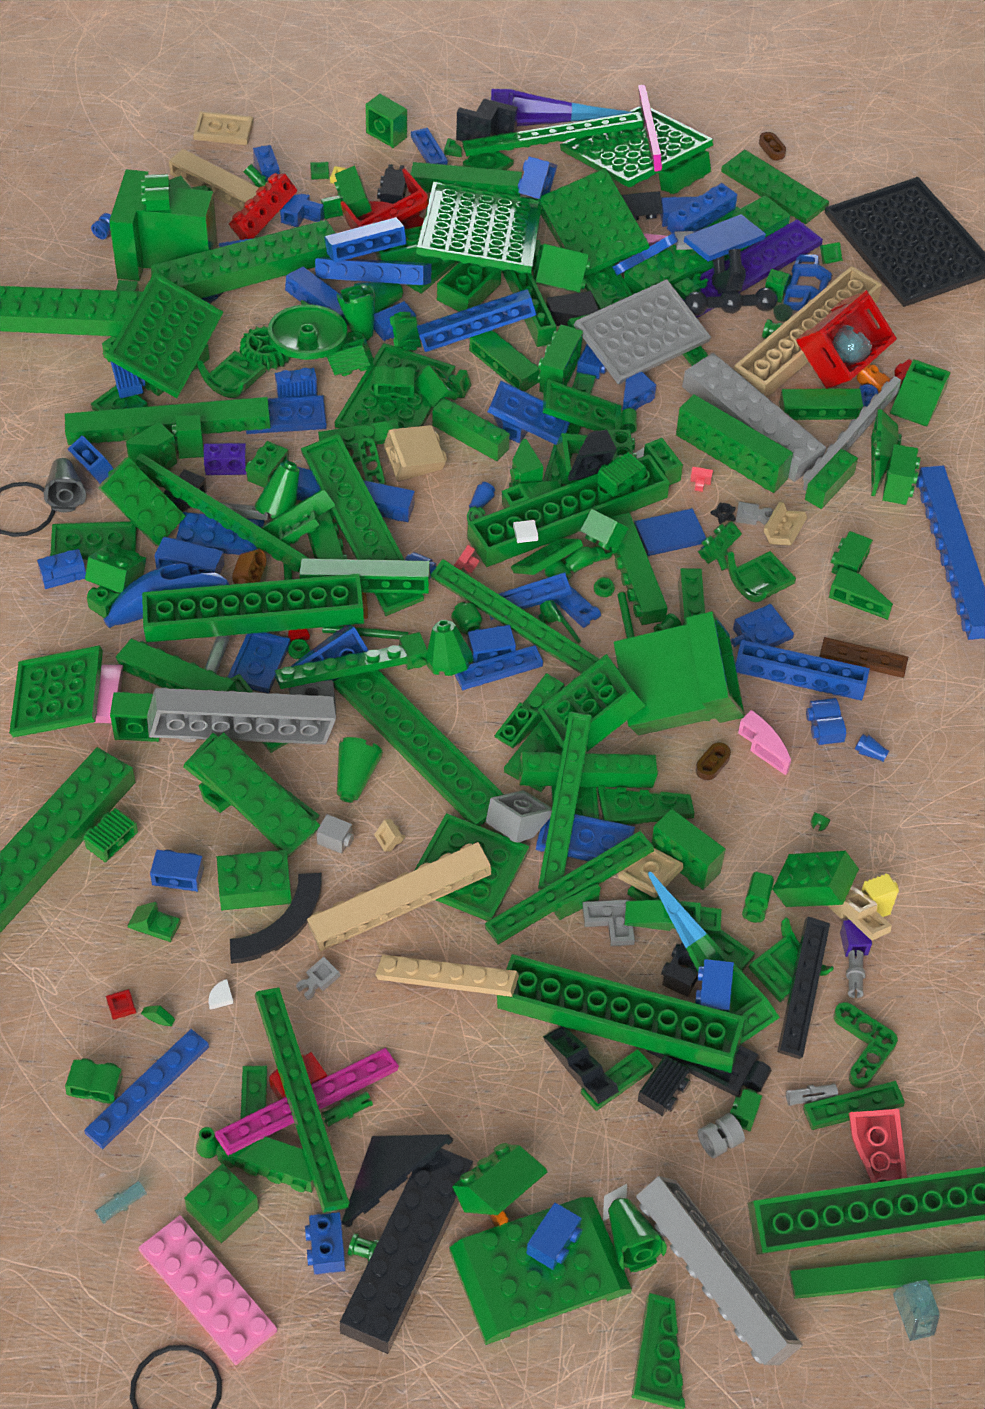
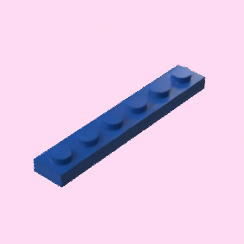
(146, 1089)

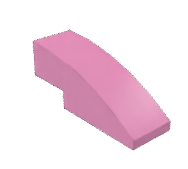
(109, 682)
(765, 742)

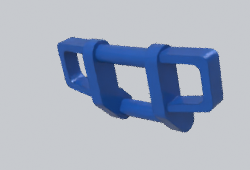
(802, 291)

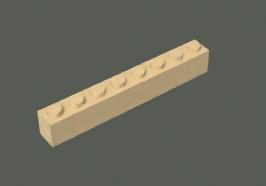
(399, 896)

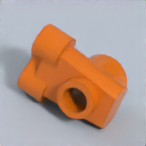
(872, 376)

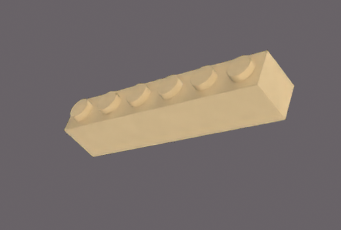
(224, 185)

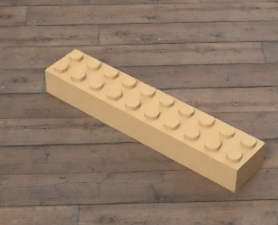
(779, 354)

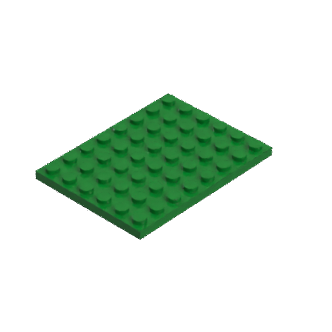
(480, 227)

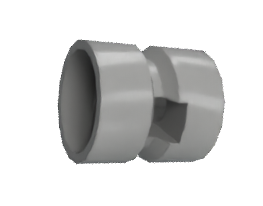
(722, 1134)

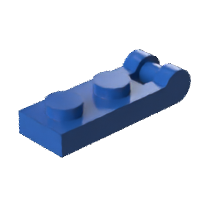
(576, 605)

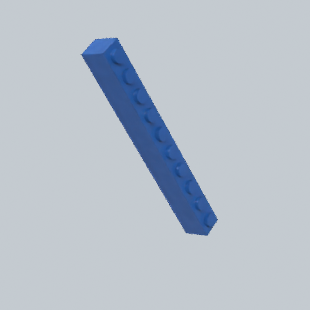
(954, 548)

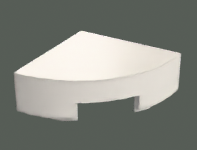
(220, 995)

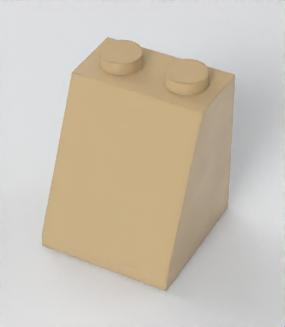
(414, 451)

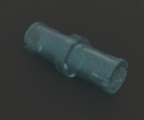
(120, 1202)

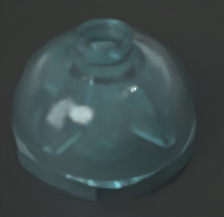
(851, 346)

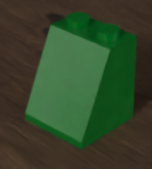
(561, 268)

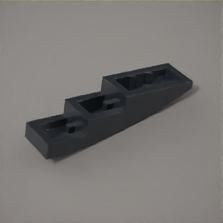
(580, 1064)

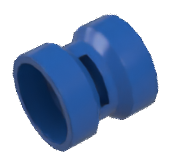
(101, 228)

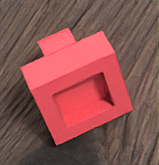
(701, 477)
(466, 560)

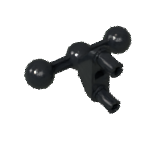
(728, 285)

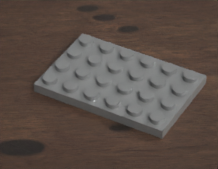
(642, 331)

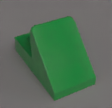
(154, 923)

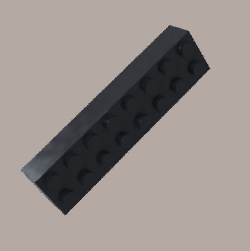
(404, 1252)

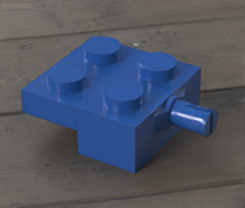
(762, 627)

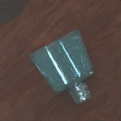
(915, 1306)

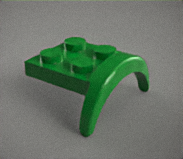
(232, 375)
(759, 576)
(777, 964)

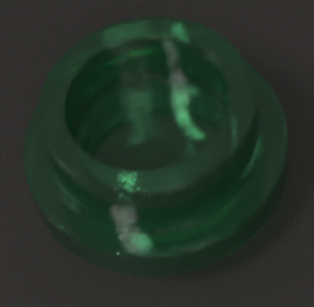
(782, 312)

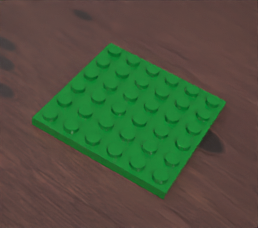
(628, 153)

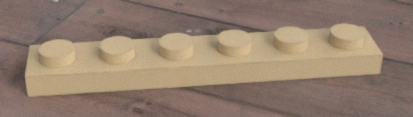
(447, 975)

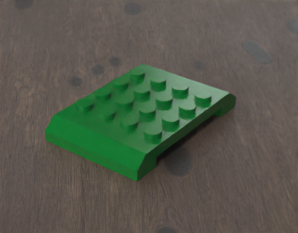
(517, 1291)

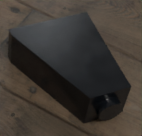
(571, 306)

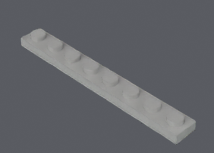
(856, 427)

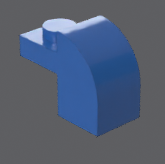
(301, 208)

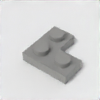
(611, 915)

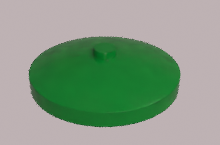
(307, 332)

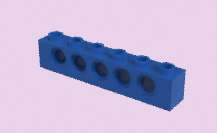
(476, 320)
(802, 670)

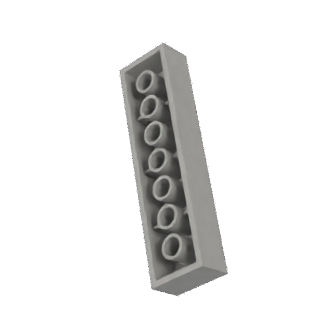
(731, 393)
(241, 716)
(719, 1272)

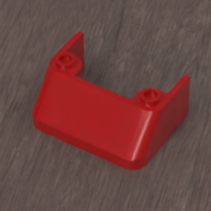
(403, 210)

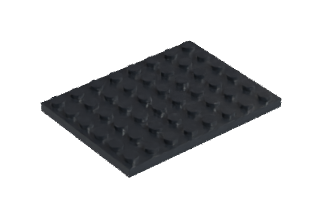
(910, 241)

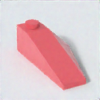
(879, 1143)

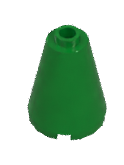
(385, 294)
(358, 308)
(280, 491)
(355, 767)
(634, 1237)

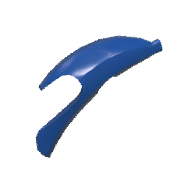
(129, 605)

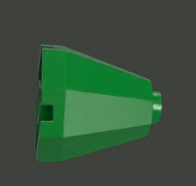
(447, 650)

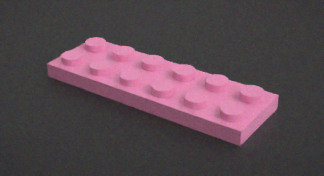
(208, 1290)

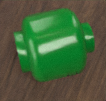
(466, 617)

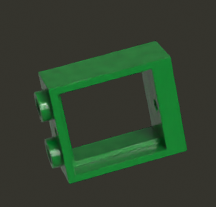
(568, 444)

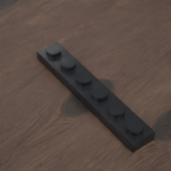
(803, 988)

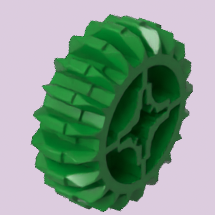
(258, 347)

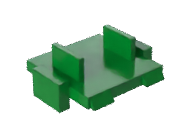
(405, 331)

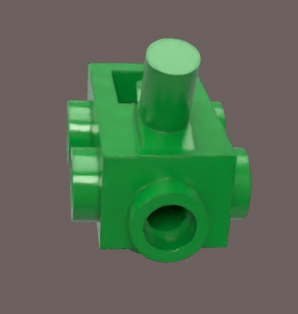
(716, 546)

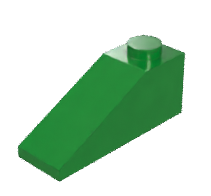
(859, 593)

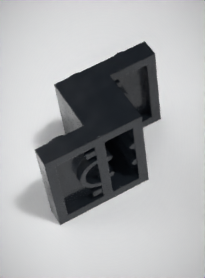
(489, 120)

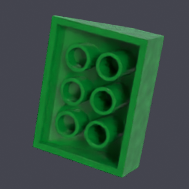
(596, 692)

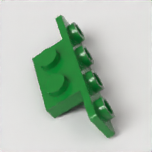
(301, 518)

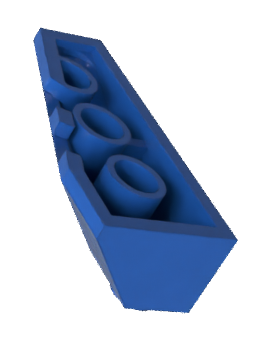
(339, 644)

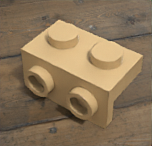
(784, 525)

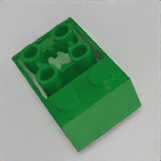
(920, 392)

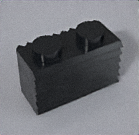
(664, 1085)

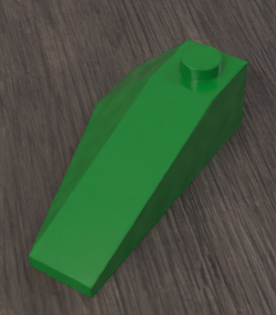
(883, 438)

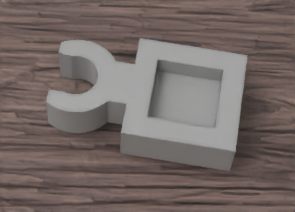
(750, 513)
(320, 976)

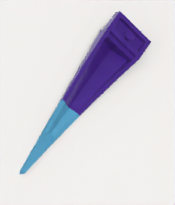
(543, 110)

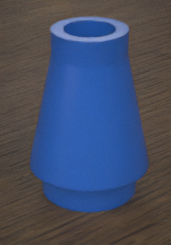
(483, 494)
(871, 748)

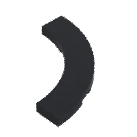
(284, 928)

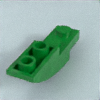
(526, 715)
(653, 915)

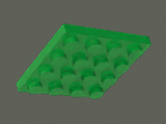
(56, 691)
(505, 857)

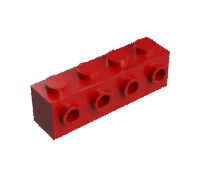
(263, 206)

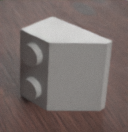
(517, 815)

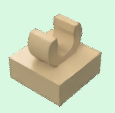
(389, 835)

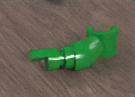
(578, 560)

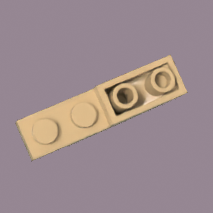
(863, 914)

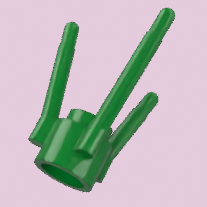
(550, 613)

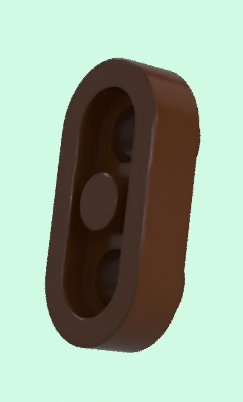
(772, 146)
(710, 761)

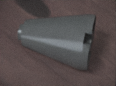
(64, 487)

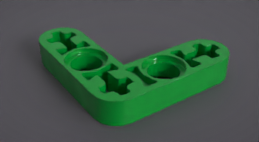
(360, 454)
(874, 1046)

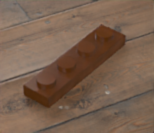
(864, 656)

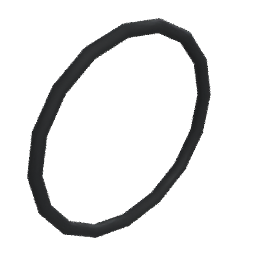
(16, 534)
(177, 1348)

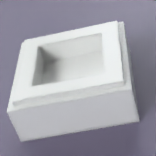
(525, 531)

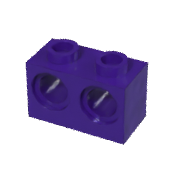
(225, 459)

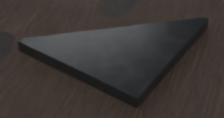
(387, 1167)

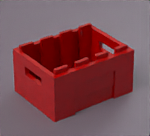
(818, 346)

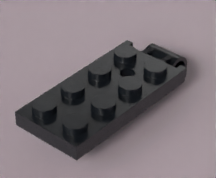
(746, 1071)

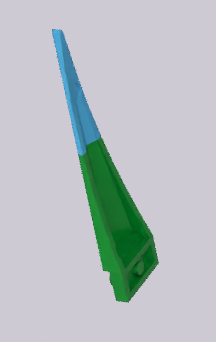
(745, 996)

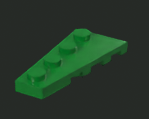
(658, 1365)

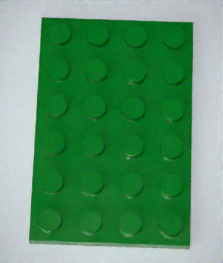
(594, 220)
(164, 335)
(367, 408)

